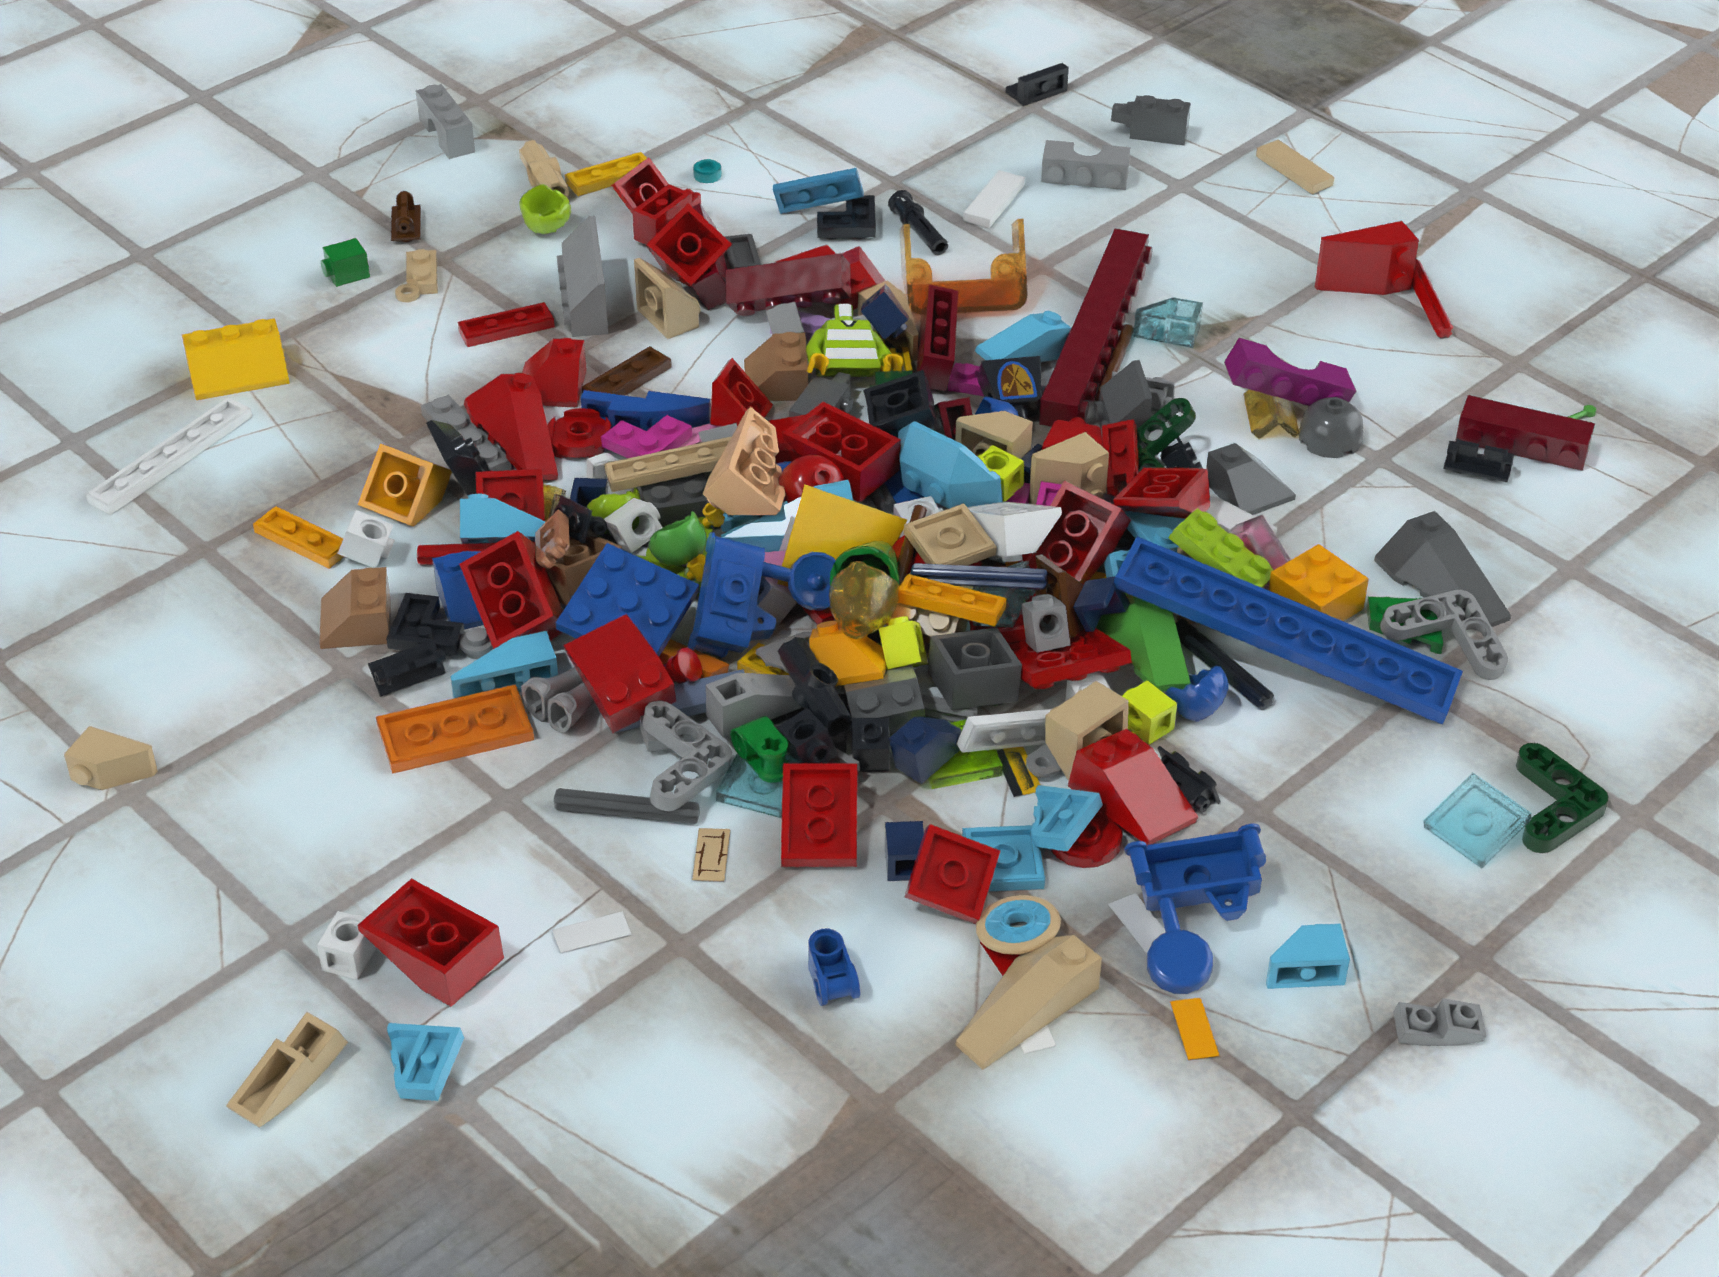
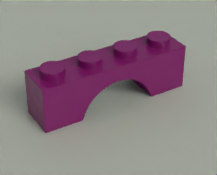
(1260, 370)

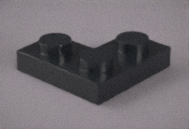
(855, 222)
(417, 625)

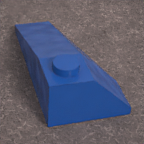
(454, 589)

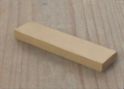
(664, 465)

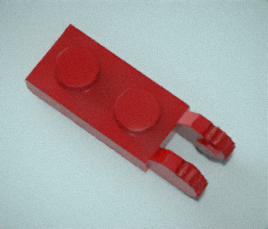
(1121, 443)

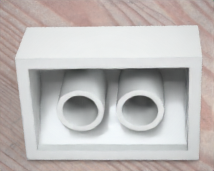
(1016, 526)

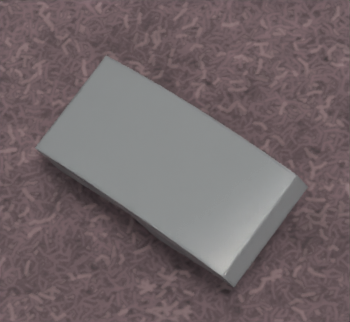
(1446, 1025)

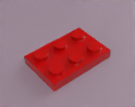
(819, 815)

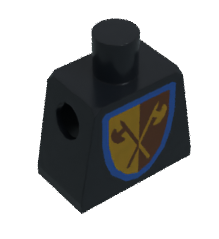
(1013, 382)

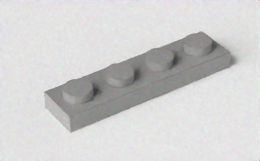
(448, 411)

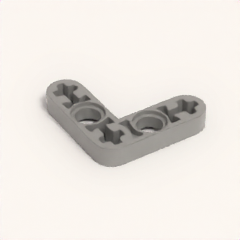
(1452, 618)
(666, 724)

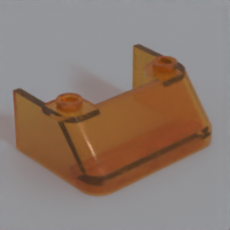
(1001, 293)

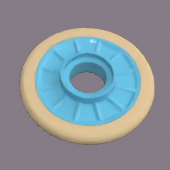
(997, 934)

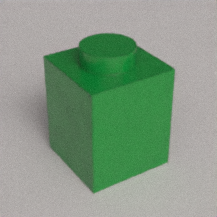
(345, 262)

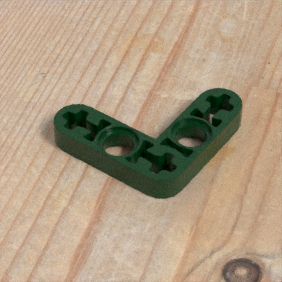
(1178, 424)
(1581, 799)

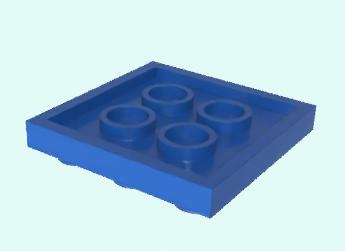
(629, 586)

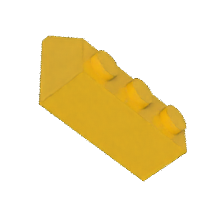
(235, 359)

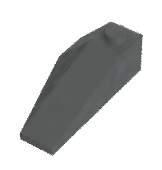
(1437, 561)

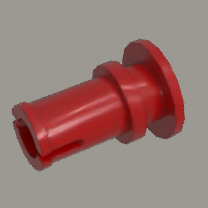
(684, 666)

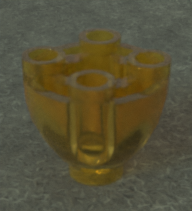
(862, 599)

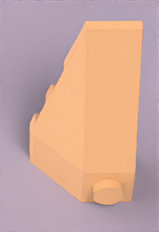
(747, 471)

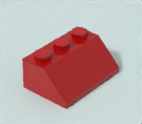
(512, 590)

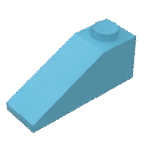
(1032, 336)
(492, 520)
(508, 665)

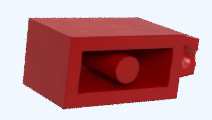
(659, 210)

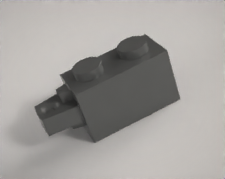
(1154, 119)
(834, 392)

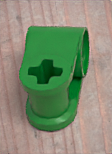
(761, 748)

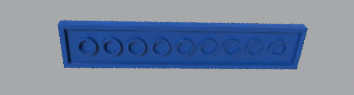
(1289, 629)

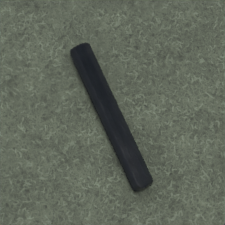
(1214, 656)

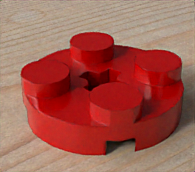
(570, 444)

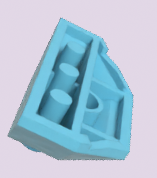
(945, 469)

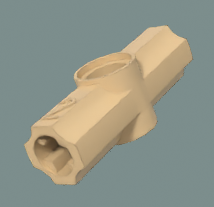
(542, 168)

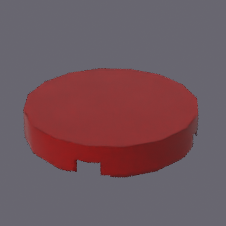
(1095, 845)

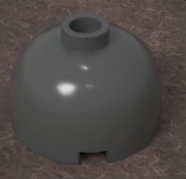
(1331, 428)

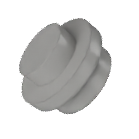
(475, 643)

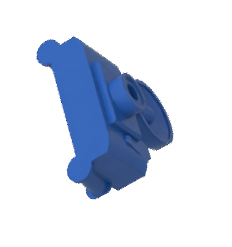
(730, 591)
(1190, 874)

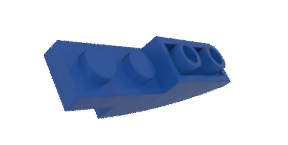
(649, 410)

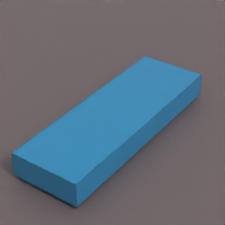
(818, 190)

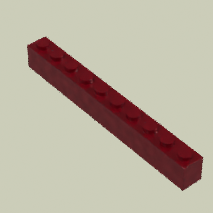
(1096, 328)

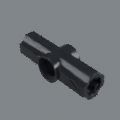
(814, 686)

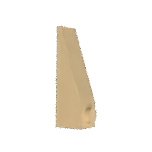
(1030, 996)

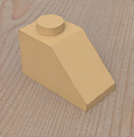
(108, 759)

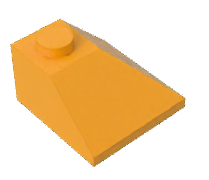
(403, 485)
(848, 657)

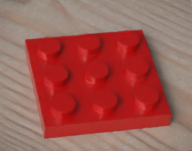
(1085, 655)

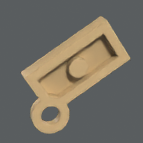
(420, 275)

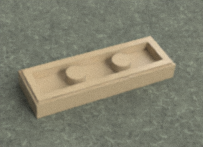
(1295, 166)

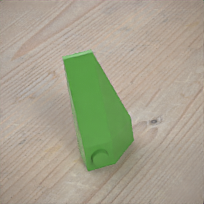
(1152, 640)

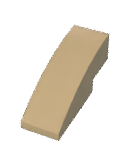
(287, 1070)

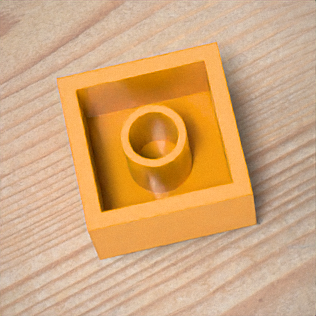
(1321, 583)

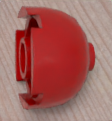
(809, 471)

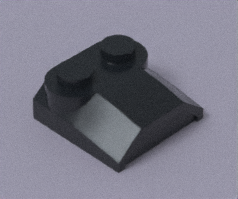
(901, 402)
(458, 454)

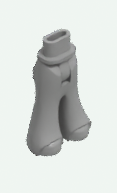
(558, 698)

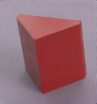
(687, 246)
(734, 394)

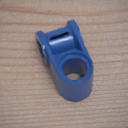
(831, 967)

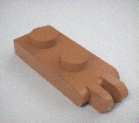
(552, 540)

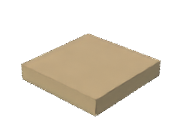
(950, 538)

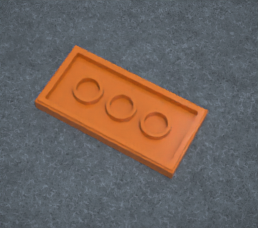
(454, 728)

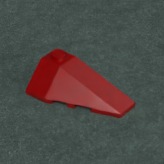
(515, 419)

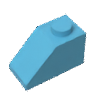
(1310, 958)

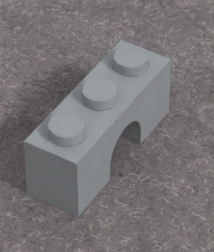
(442, 114)
(1101, 170)

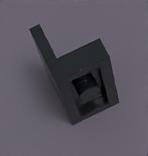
(1040, 84)

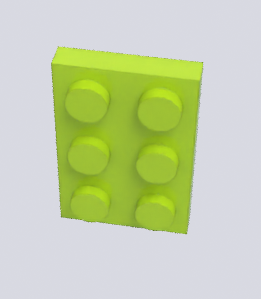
(1212, 545)

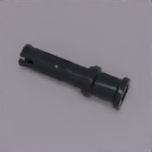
(913, 214)

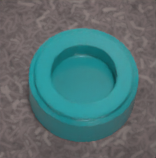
(707, 171)

